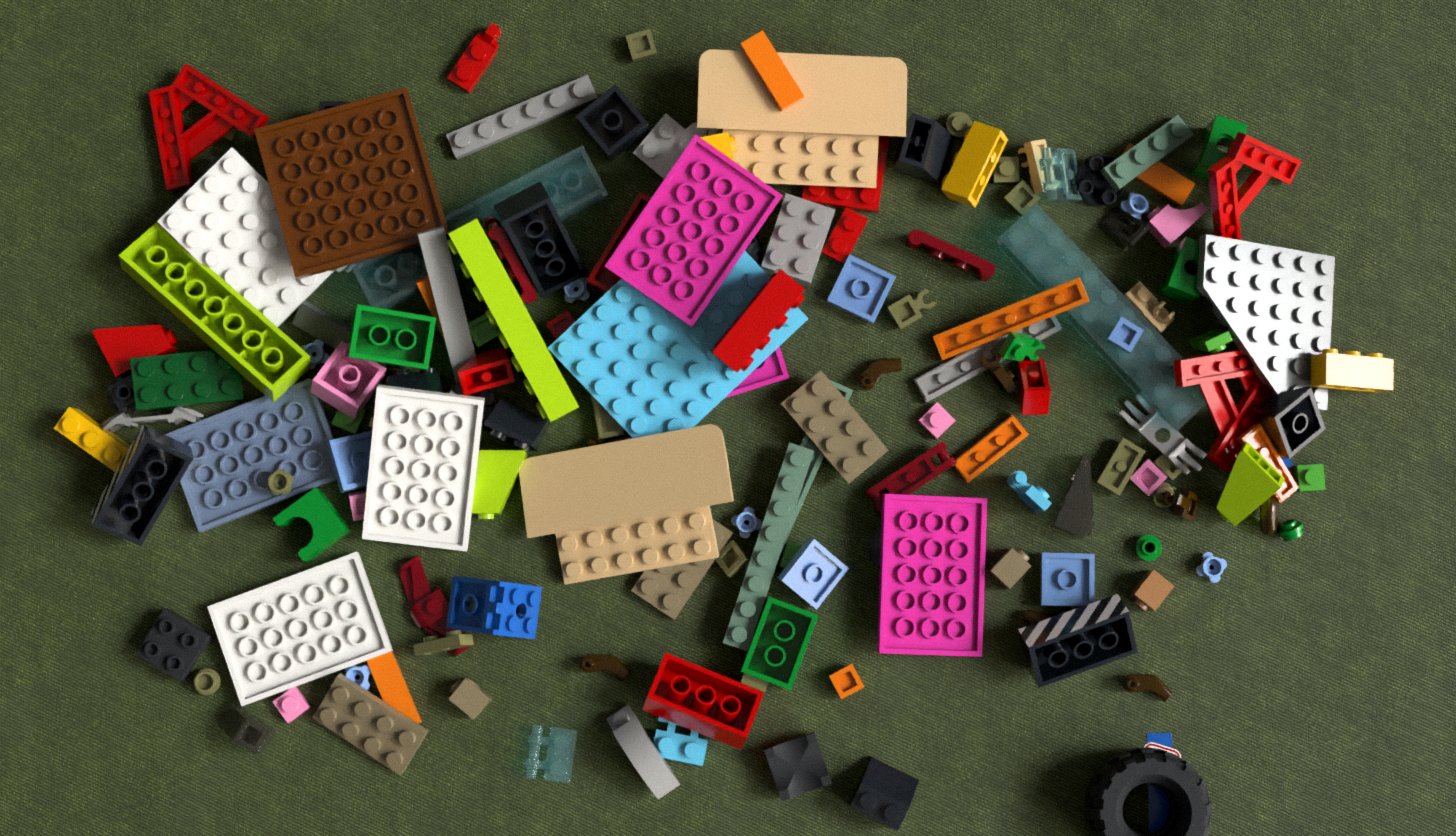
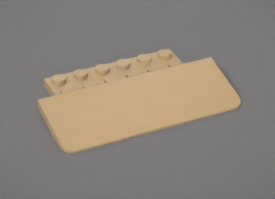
(824, 136)
(629, 502)

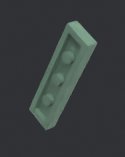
(1146, 153)

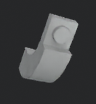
(642, 752)

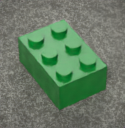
(390, 336)
(779, 643)

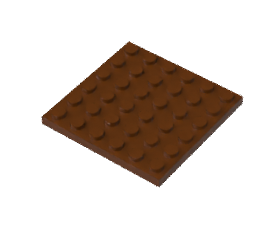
(350, 182)

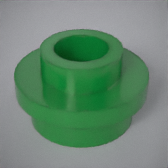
(1290, 529)
(1140, 547)

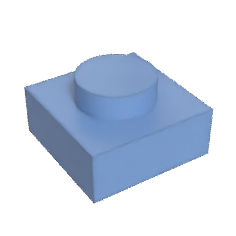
(1124, 335)

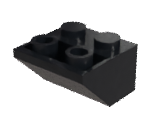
(923, 150)
(517, 424)

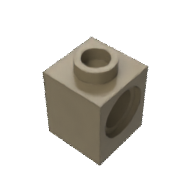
(1010, 567)
(469, 697)

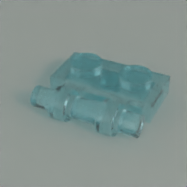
(1064, 166)
(559, 754)

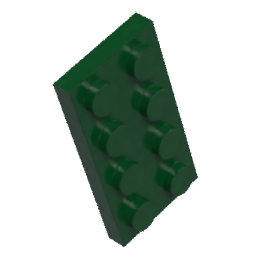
(183, 380)

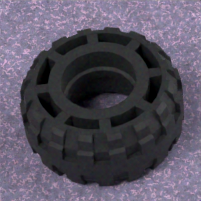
(1184, 788)

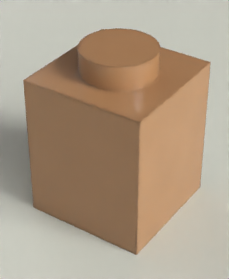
(1151, 591)

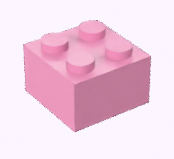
(347, 381)

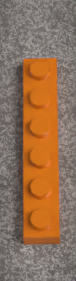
(1011, 318)

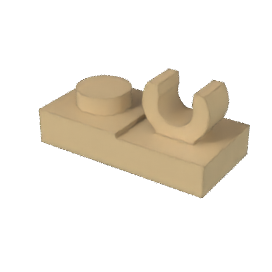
(1033, 155)
(1149, 307)

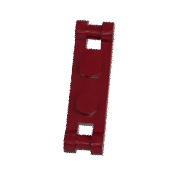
(506, 250)
(961, 259)
(912, 475)

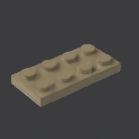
(834, 427)
(673, 585)
(370, 724)

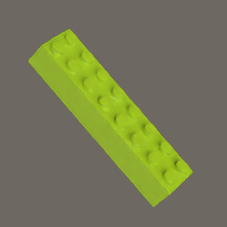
(215, 312)
(513, 320)

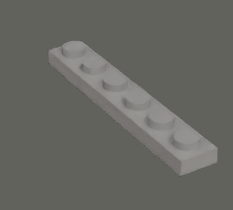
(522, 117)

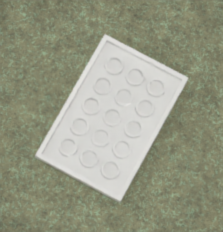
(236, 231)
(422, 467)
(299, 628)

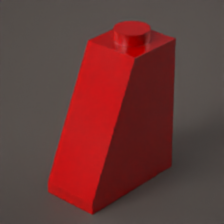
(135, 341)

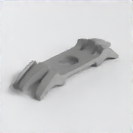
(178, 415)
(1153, 422)

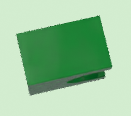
(1218, 130)
(1178, 284)
(324, 518)

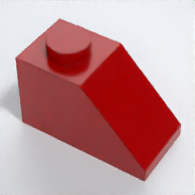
(486, 371)
(1033, 387)

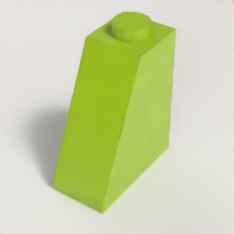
(495, 480)
(1248, 486)

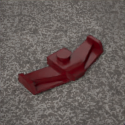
(427, 608)

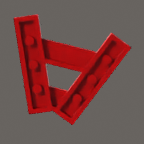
(181, 146)
(1225, 198)
(1230, 420)

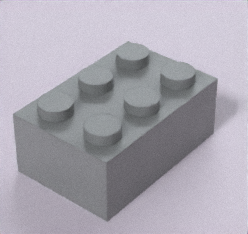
(798, 239)

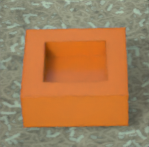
(846, 681)

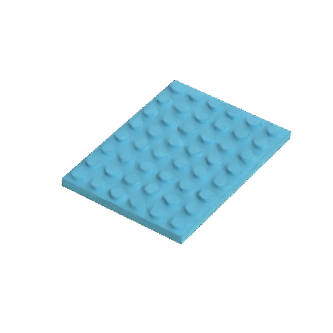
(654, 366)

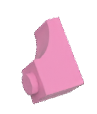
(1170, 223)

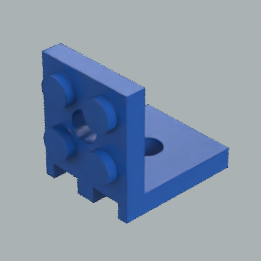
(494, 607)

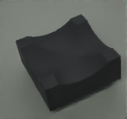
(174, 645)
(797, 766)

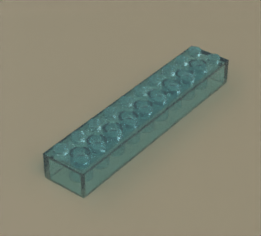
(568, 182)
(1052, 258)

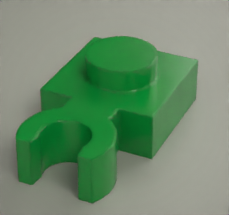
(1020, 345)

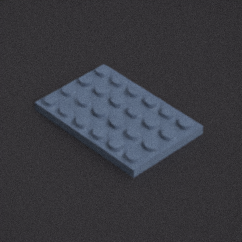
(246, 445)

